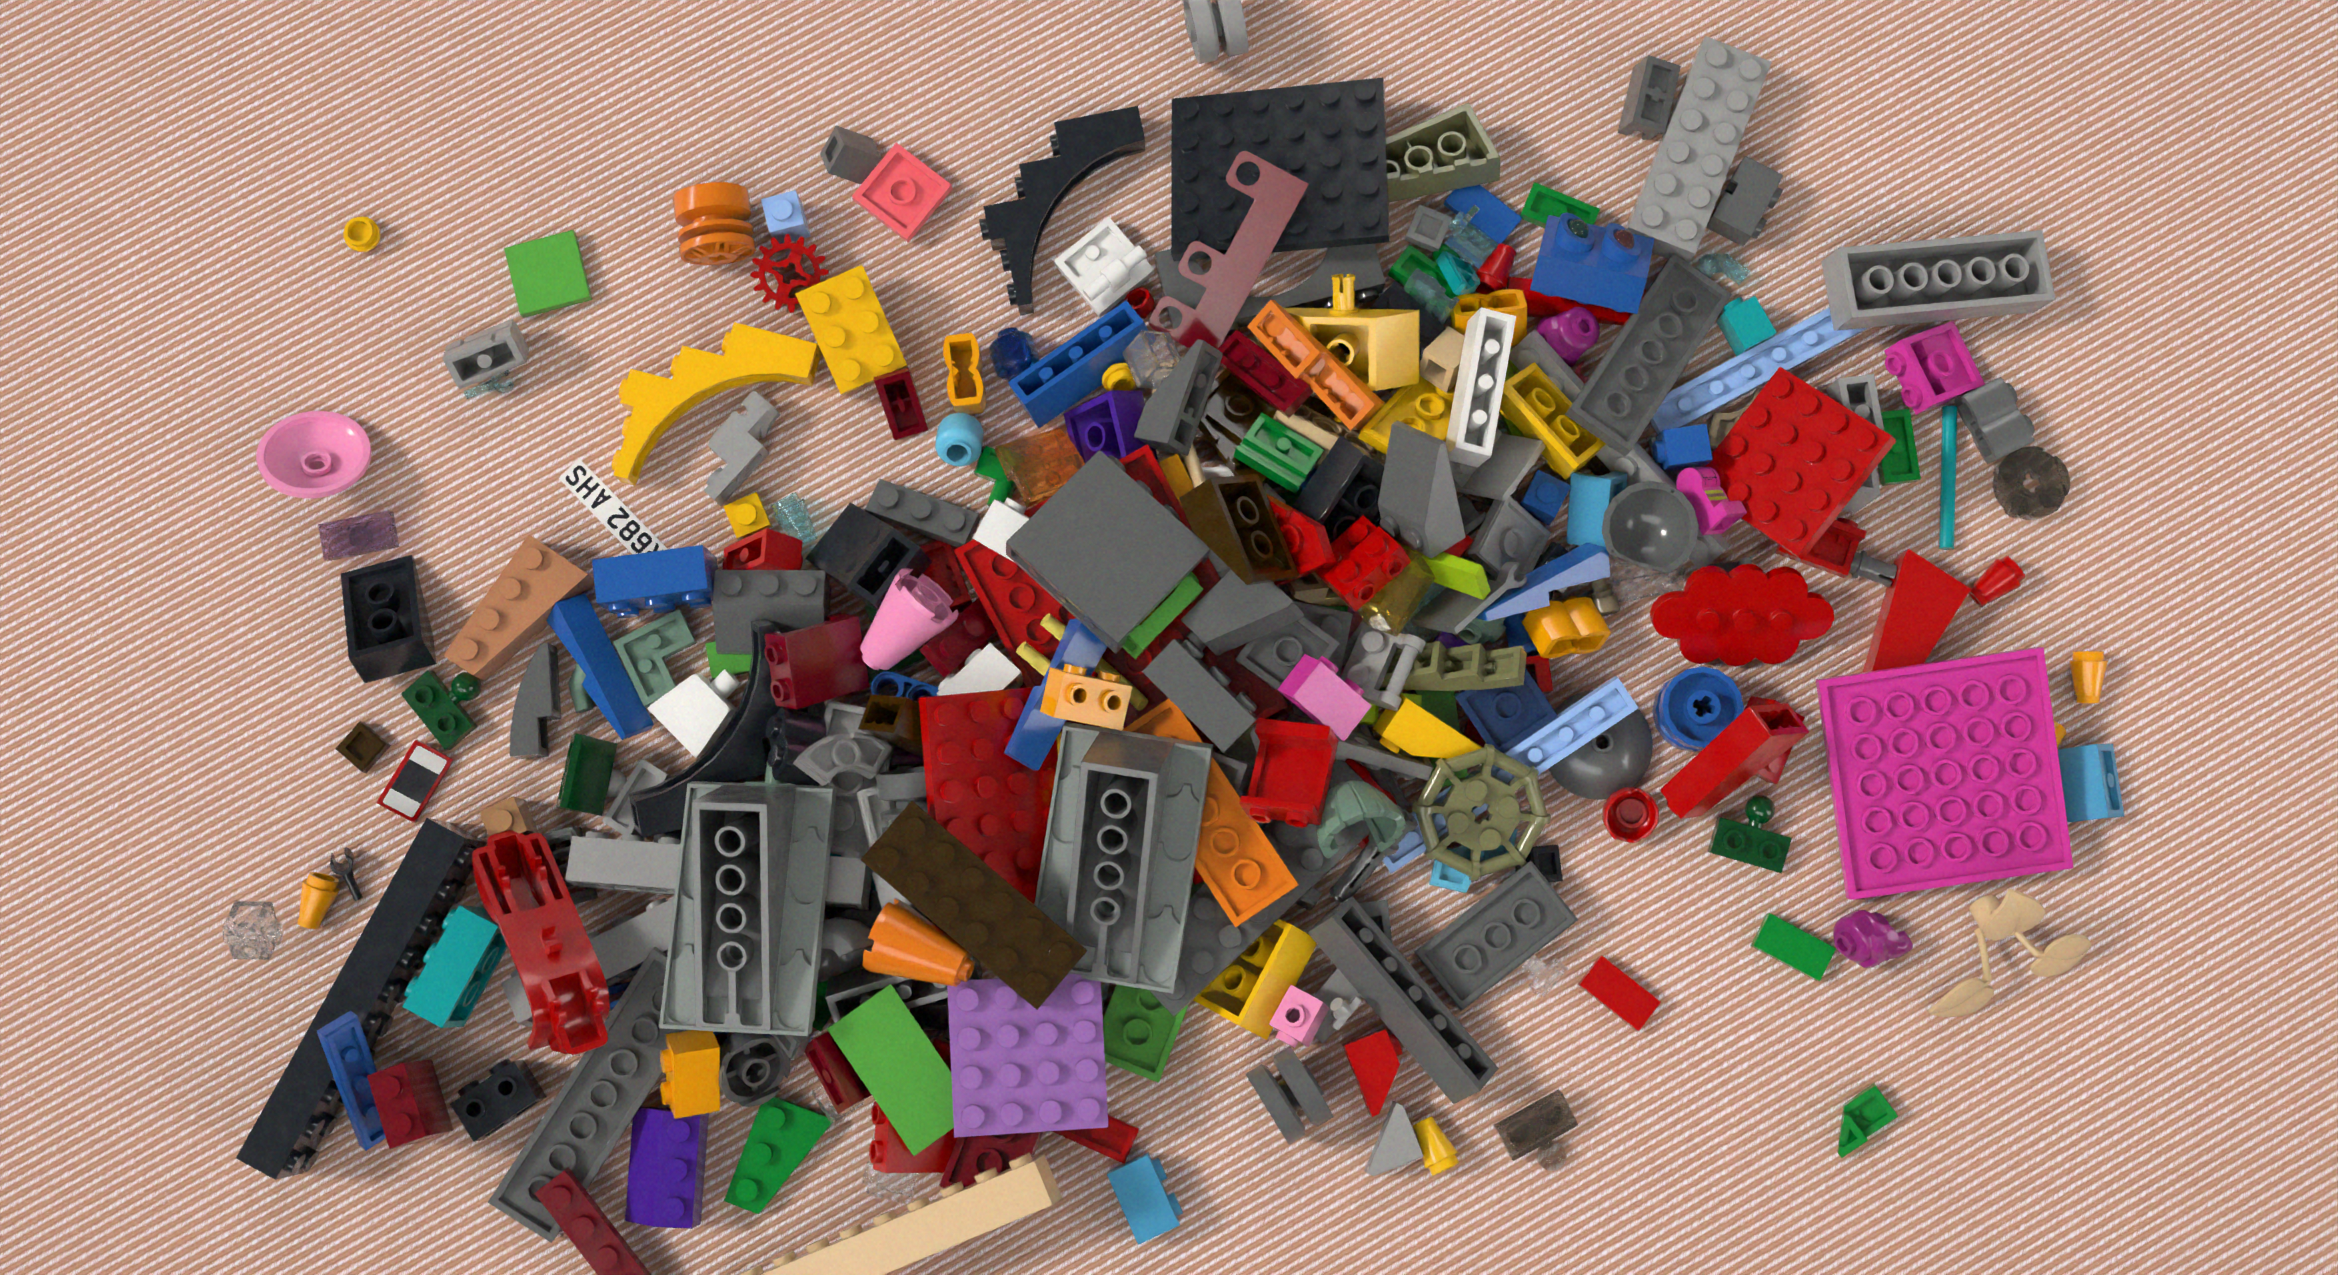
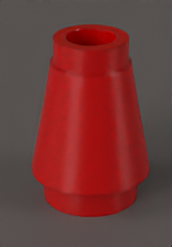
(1496, 270)
(1997, 581)

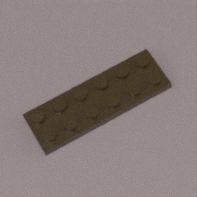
(974, 904)

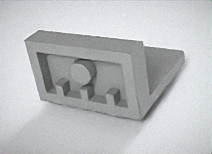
(1502, 471)

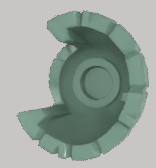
(1357, 801)

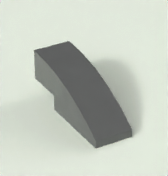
(535, 705)

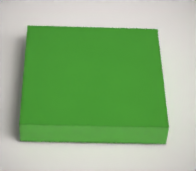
(548, 273)

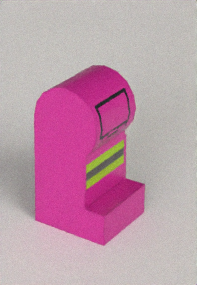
(1711, 505)

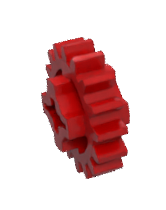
(795, 257)

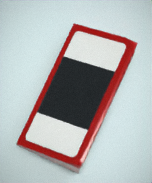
(415, 781)

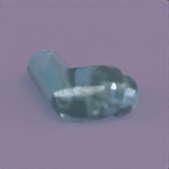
(1723, 264)

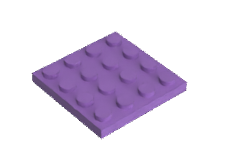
(1026, 1065)

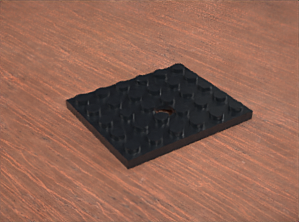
(1315, 132)

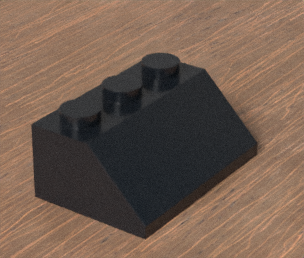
(1343, 489)

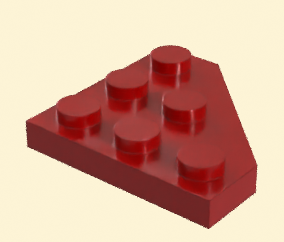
(1304, 538)

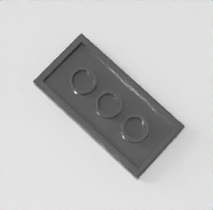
(1496, 935)

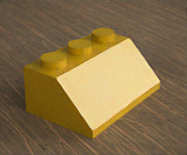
(1539, 413)
(1259, 978)

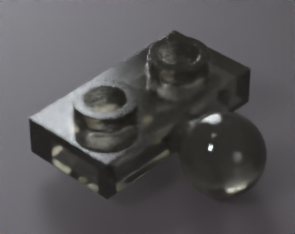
(1537, 1127)

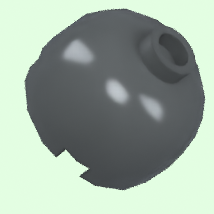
(751, 1068)

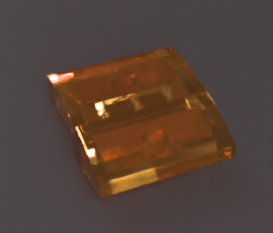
(1039, 464)

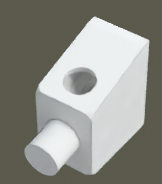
(697, 710)

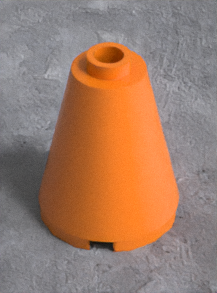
(915, 948)

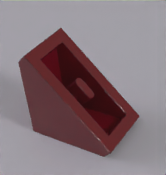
(901, 403)

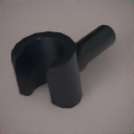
(345, 870)

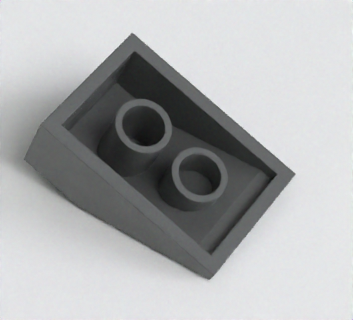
(1419, 492)

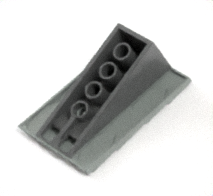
(1124, 850)
(749, 908)

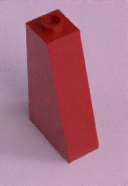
(1913, 613)
(1733, 758)

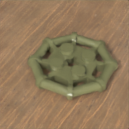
(1489, 831)

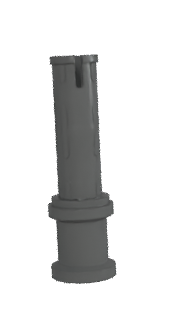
(1367, 862)

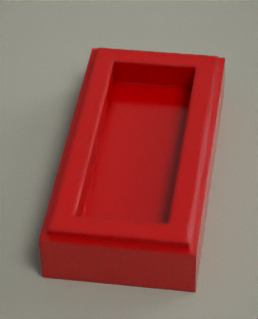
(1619, 993)

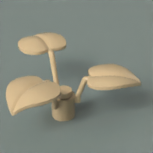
(1997, 921)

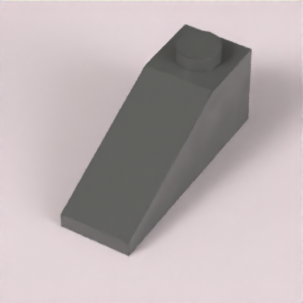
(1178, 403)

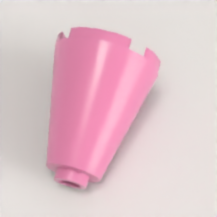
(906, 620)

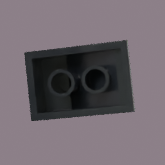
(386, 620)

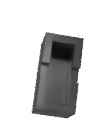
(1745, 200)

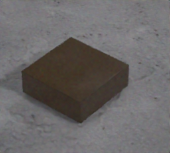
(363, 747)

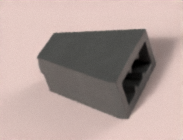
(1238, 614)

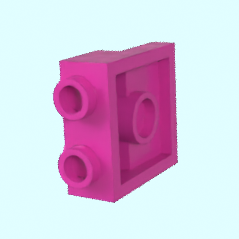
(1933, 367)

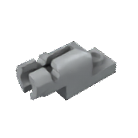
(738, 446)

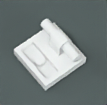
(1104, 266)

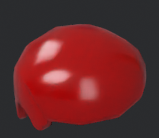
(1630, 814)

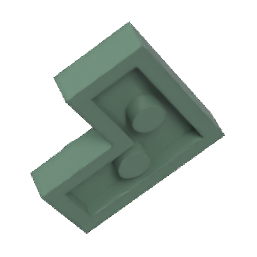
(646, 651)

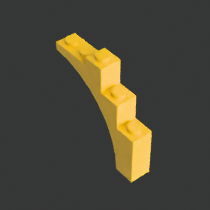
(658, 402)

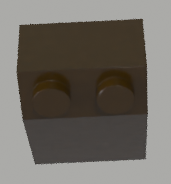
(1240, 528)

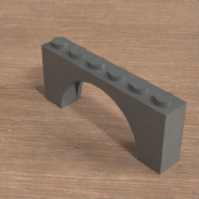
(1313, 293)

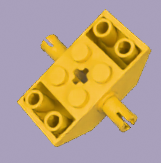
(1380, 341)

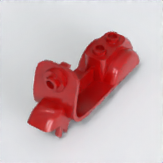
(546, 941)

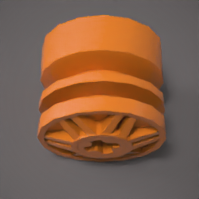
(714, 223)

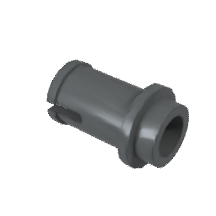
(1872, 569)

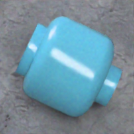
(959, 439)

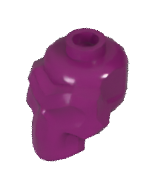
(1570, 333)
(1869, 938)

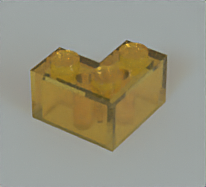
(1399, 598)

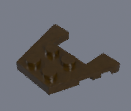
(1230, 415)

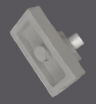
(1342, 1001)

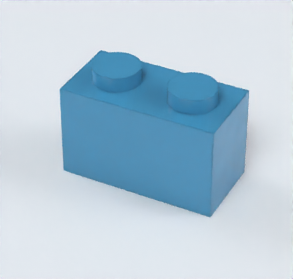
(1144, 1198)

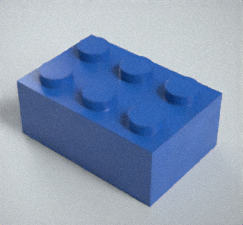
(655, 581)

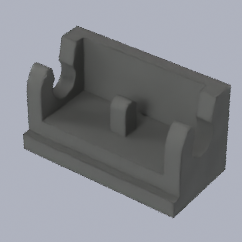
(1649, 97)

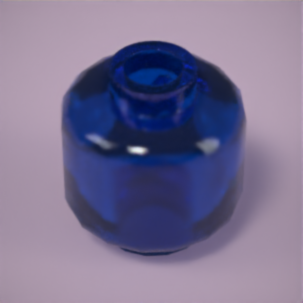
(1013, 353)

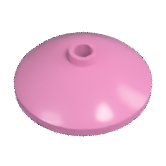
(313, 454)

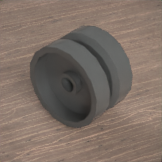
(1290, 1094)

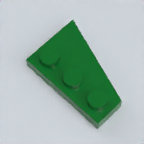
(774, 1149)

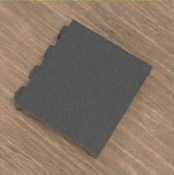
(1106, 549)

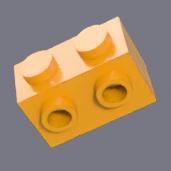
(1086, 698)
(691, 1073)

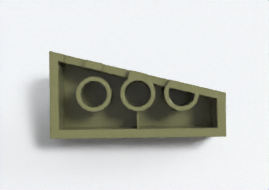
(1441, 156)

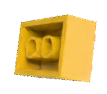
(851, 329)

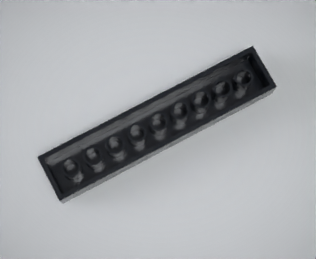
(370, 986)

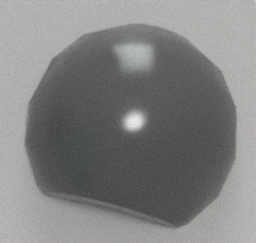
(1650, 527)
(842, 946)

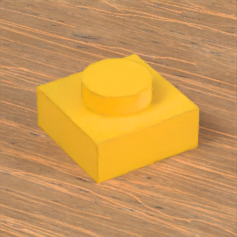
(747, 516)

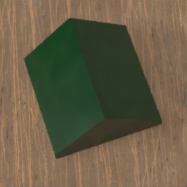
(586, 775)

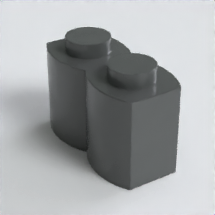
(1995, 420)

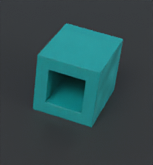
(1745, 324)

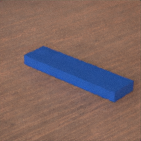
(350, 1064)

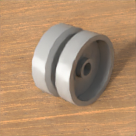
(1212, 20)

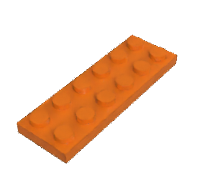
(1232, 848)

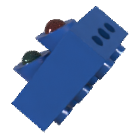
(1592, 263)

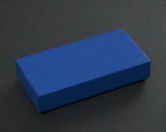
(1494, 216)

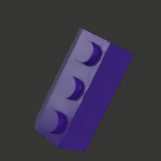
(1107, 424)
(666, 1169)

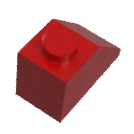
(764, 552)
(1374, 1066)

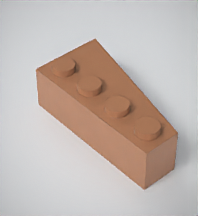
(516, 608)

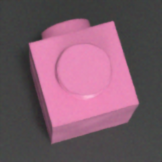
(1298, 1017)

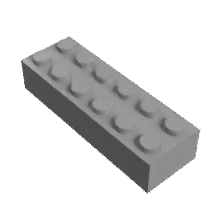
(1697, 148)
(1937, 280)

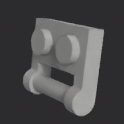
(1372, 659)

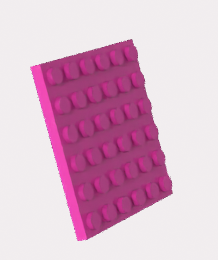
(1944, 773)

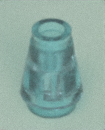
(794, 518)

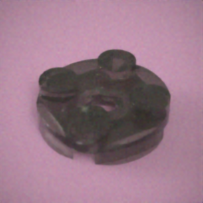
(2018, 500)

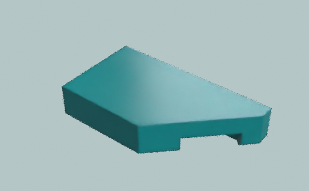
(1458, 274)

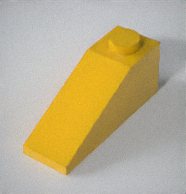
(1420, 733)

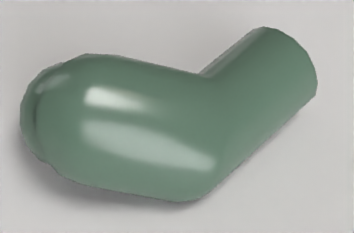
(580, 697)

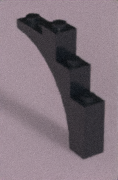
(1081, 148)
(732, 757)

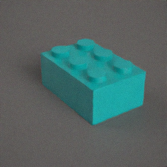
(457, 968)

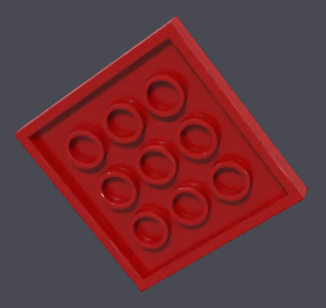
(1796, 461)

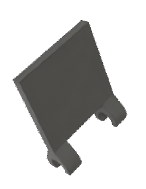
(1455, 610)

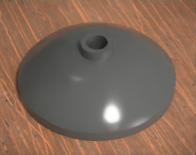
(1599, 772)

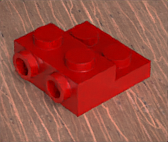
(1364, 563)

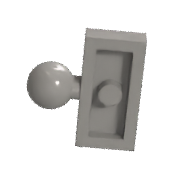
(620, 812)

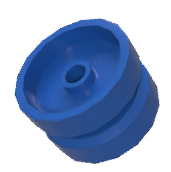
(1674, 710)

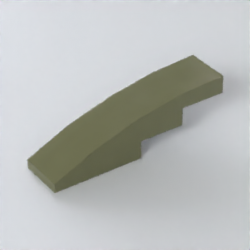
(1462, 668)

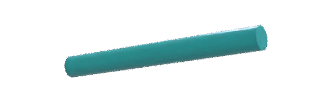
(1948, 478)

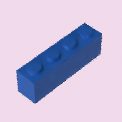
(1076, 365)

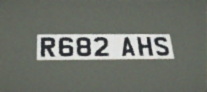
(610, 509)

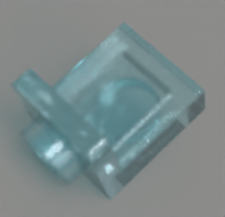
(1468, 240)

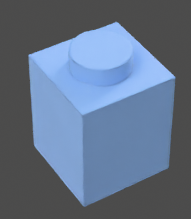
(785, 216)

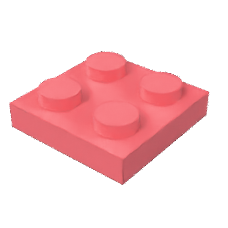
(902, 192)

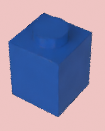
(1682, 448)
(1544, 496)

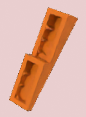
(1316, 365)

